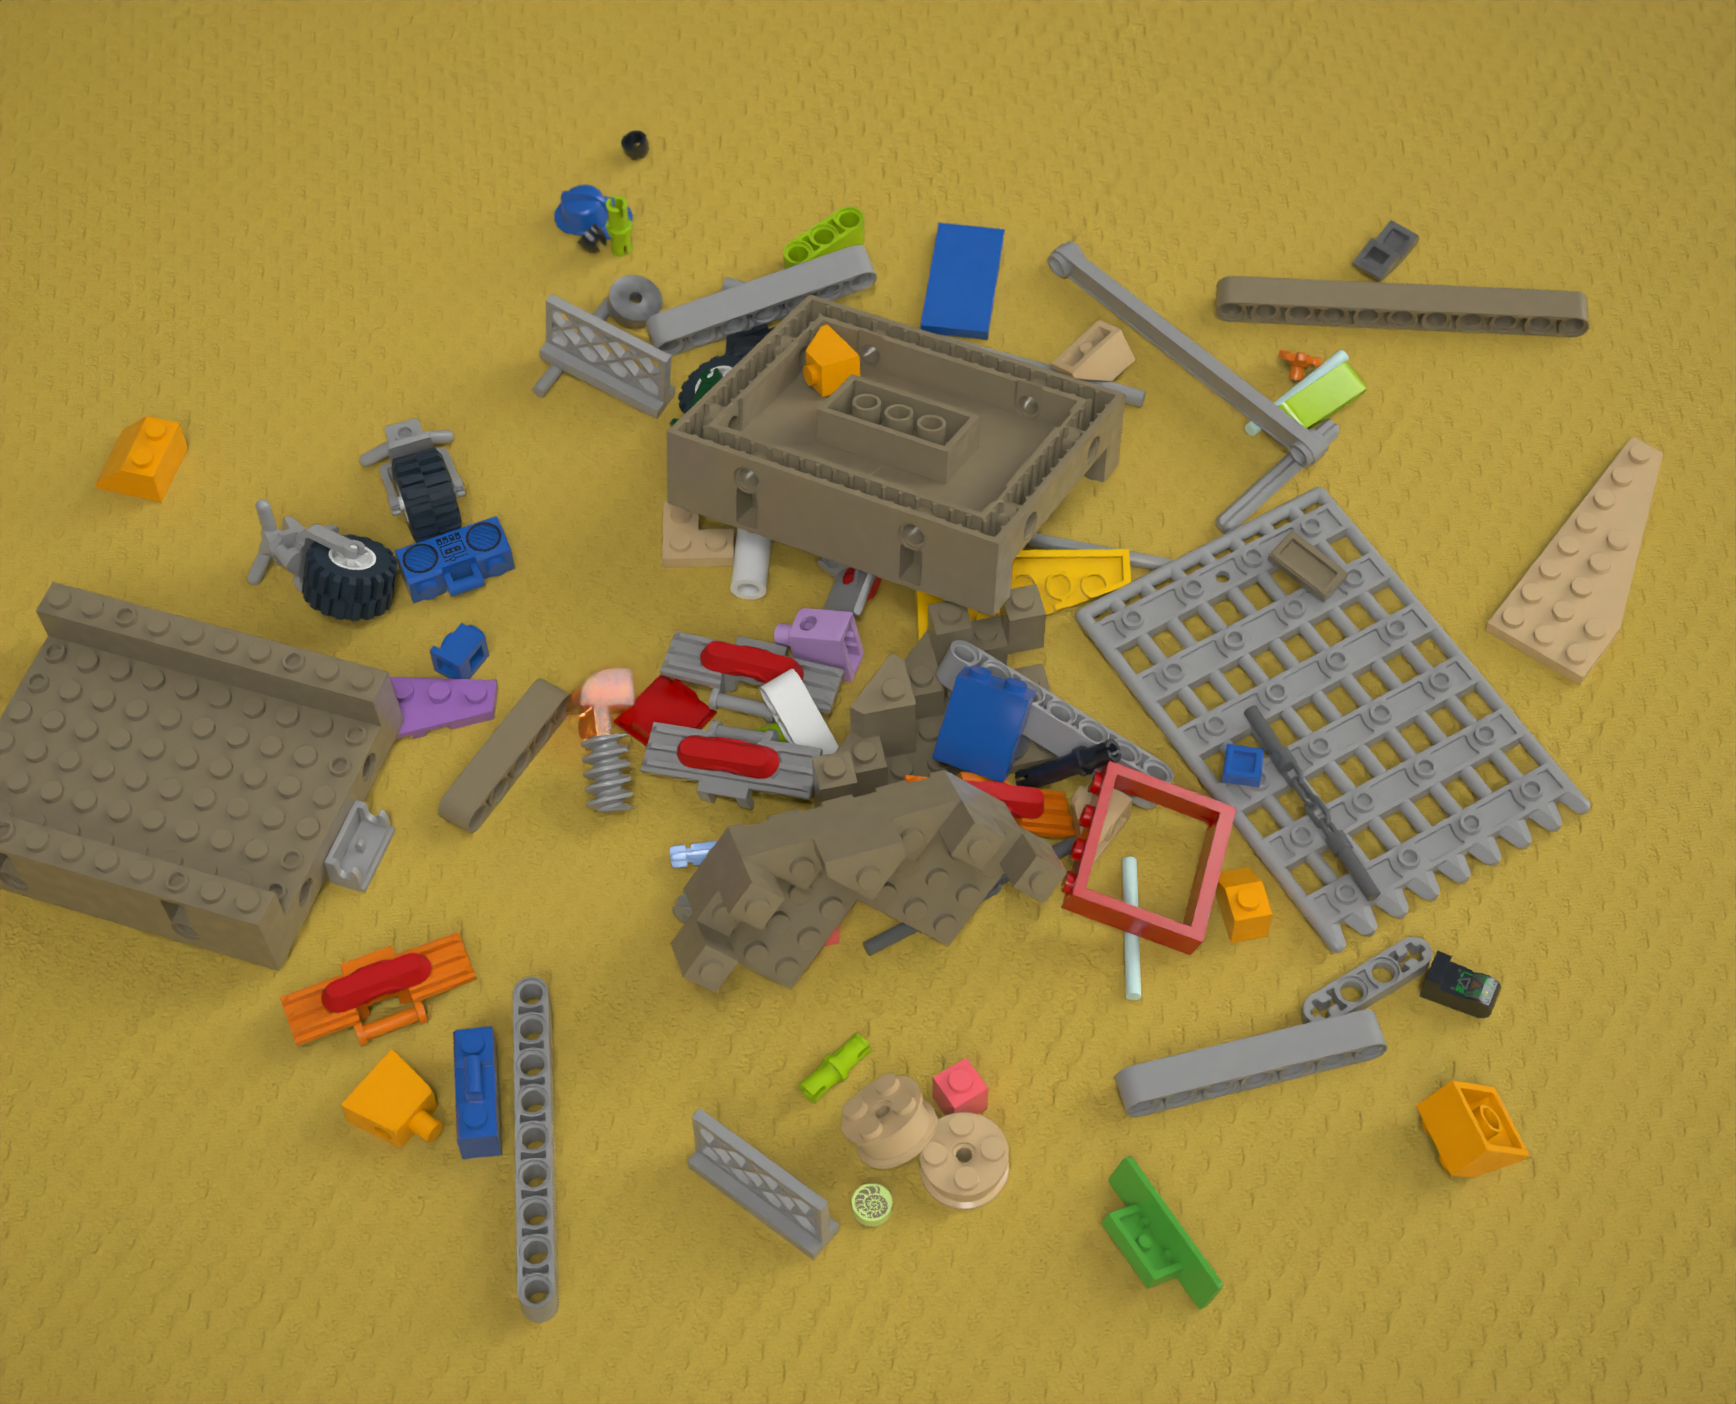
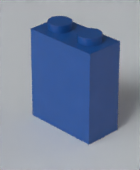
(984, 723)

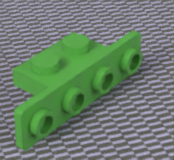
(1155, 1239)

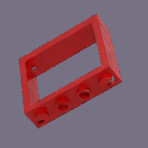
(1124, 916)

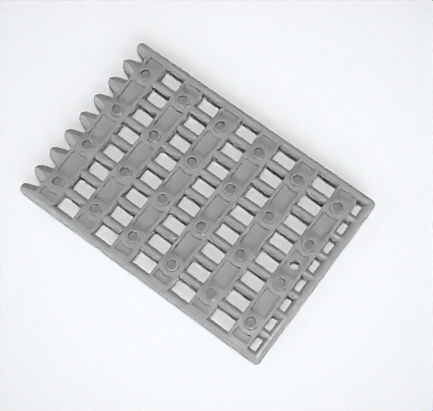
(1346, 736)

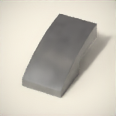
(1387, 251)

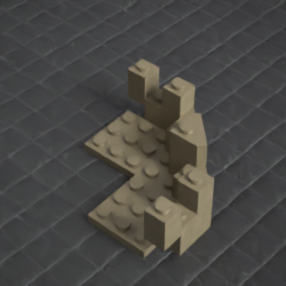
(905, 704)
(908, 850)

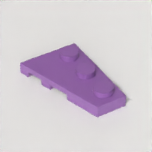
(443, 703)

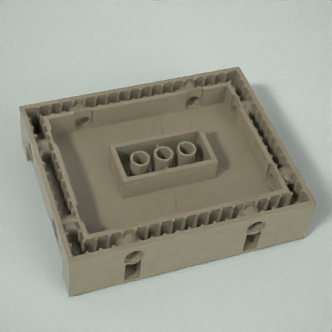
(911, 470)
(183, 773)

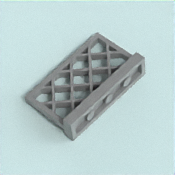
(615, 372)
(761, 1186)

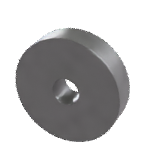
(633, 288)

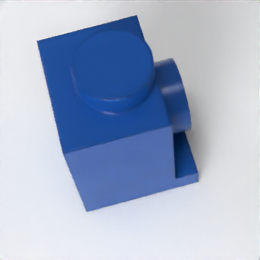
(460, 653)

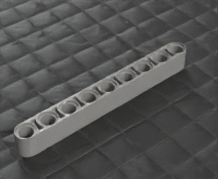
(537, 1162)

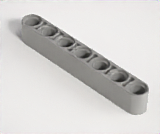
(760, 300)
(1052, 720)
(1250, 1063)

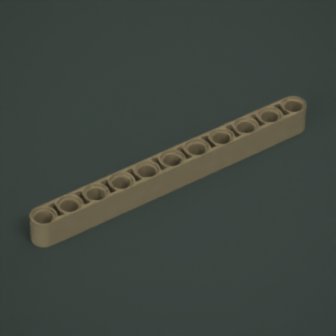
(1402, 306)

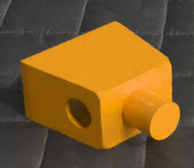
(393, 1103)

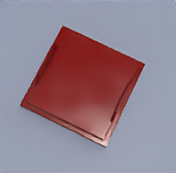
(664, 703)

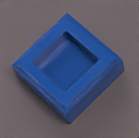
(1243, 765)

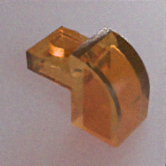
(597, 697)

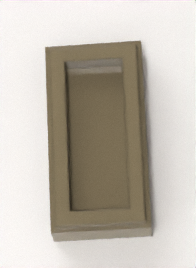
(1307, 566)

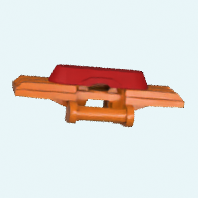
(1034, 809)
(375, 977)

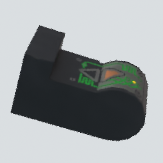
(1460, 987)

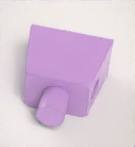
(824, 638)

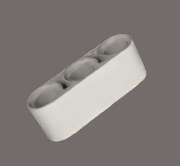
(797, 713)

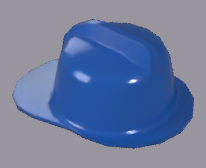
(581, 209)

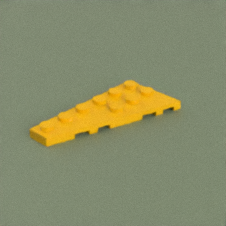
(1061, 576)

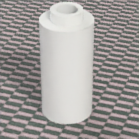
(750, 565)

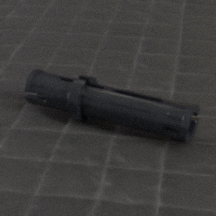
(1080, 761)

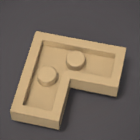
(694, 547)

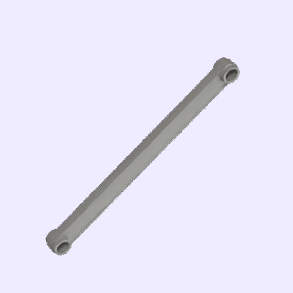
(1303, 445)

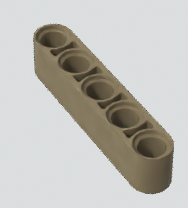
(504, 756)

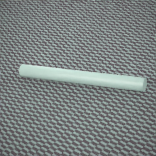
(1334, 361)
(1131, 941)

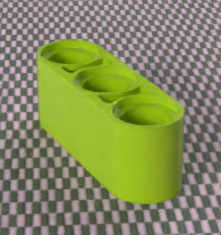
(832, 234)
(1324, 396)

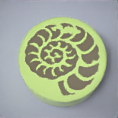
(872, 1204)

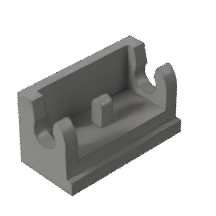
(359, 848)

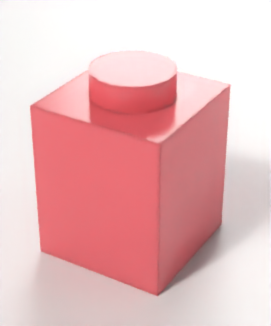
(960, 1089)

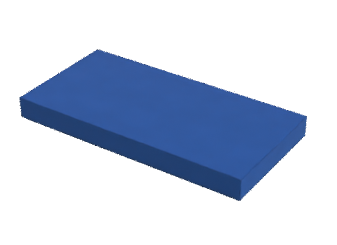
(962, 281)

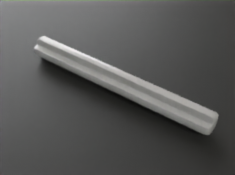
(1267, 485)

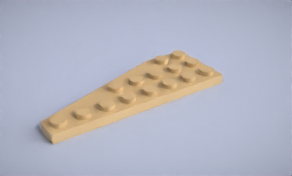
(1579, 586)

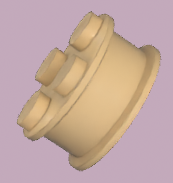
(889, 1121)
(971, 1140)

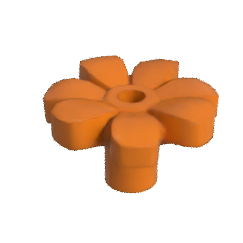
(1298, 363)

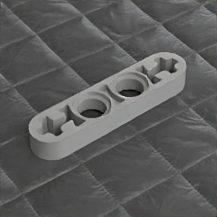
(1362, 979)

